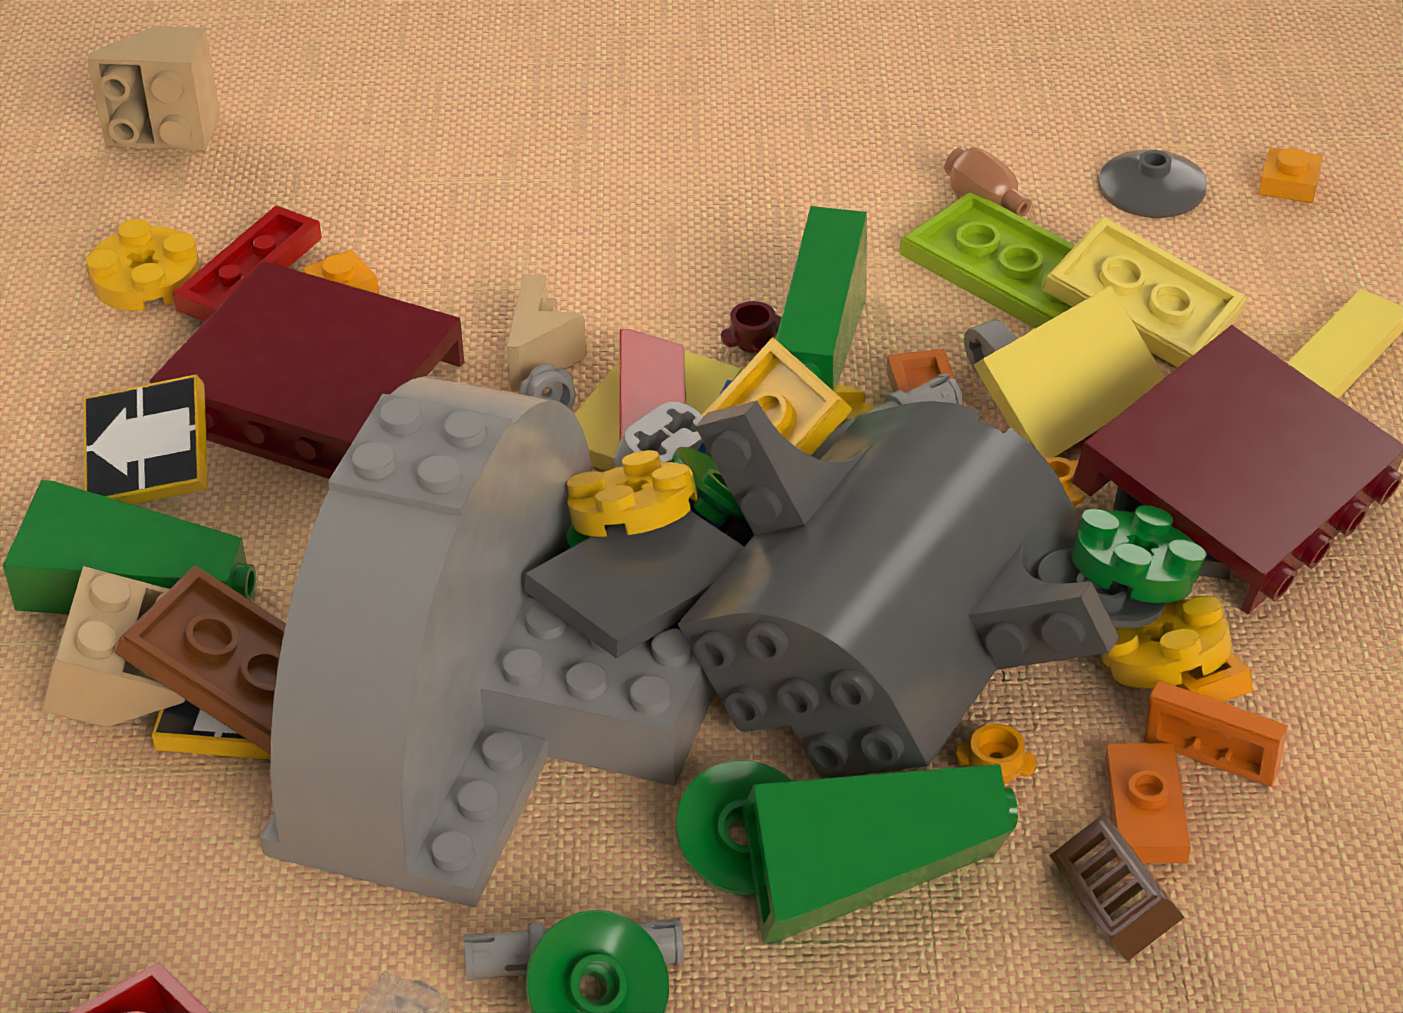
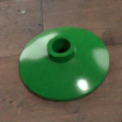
(714, 496)
(706, 815)
(603, 946)

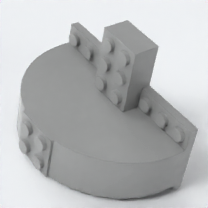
(422, 670)

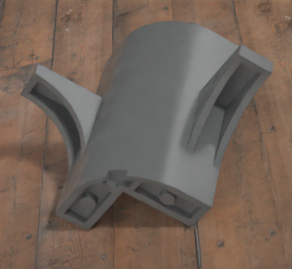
(885, 580)

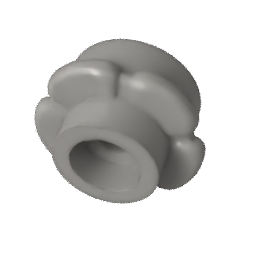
(548, 376)

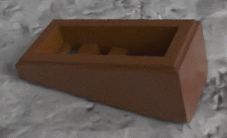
(1143, 920)

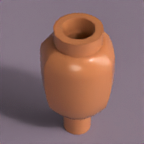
(986, 177)

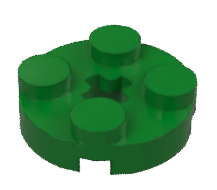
(1137, 552)

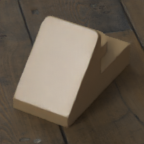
(542, 333)

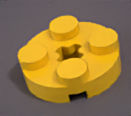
(141, 264)
(639, 493)
(1180, 640)

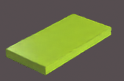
(991, 256)

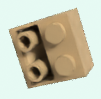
(156, 89)
(87, 675)

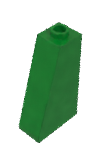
(826, 291)
(81, 529)
(863, 838)

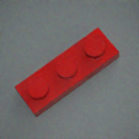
(275, 238)

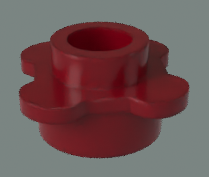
(751, 326)

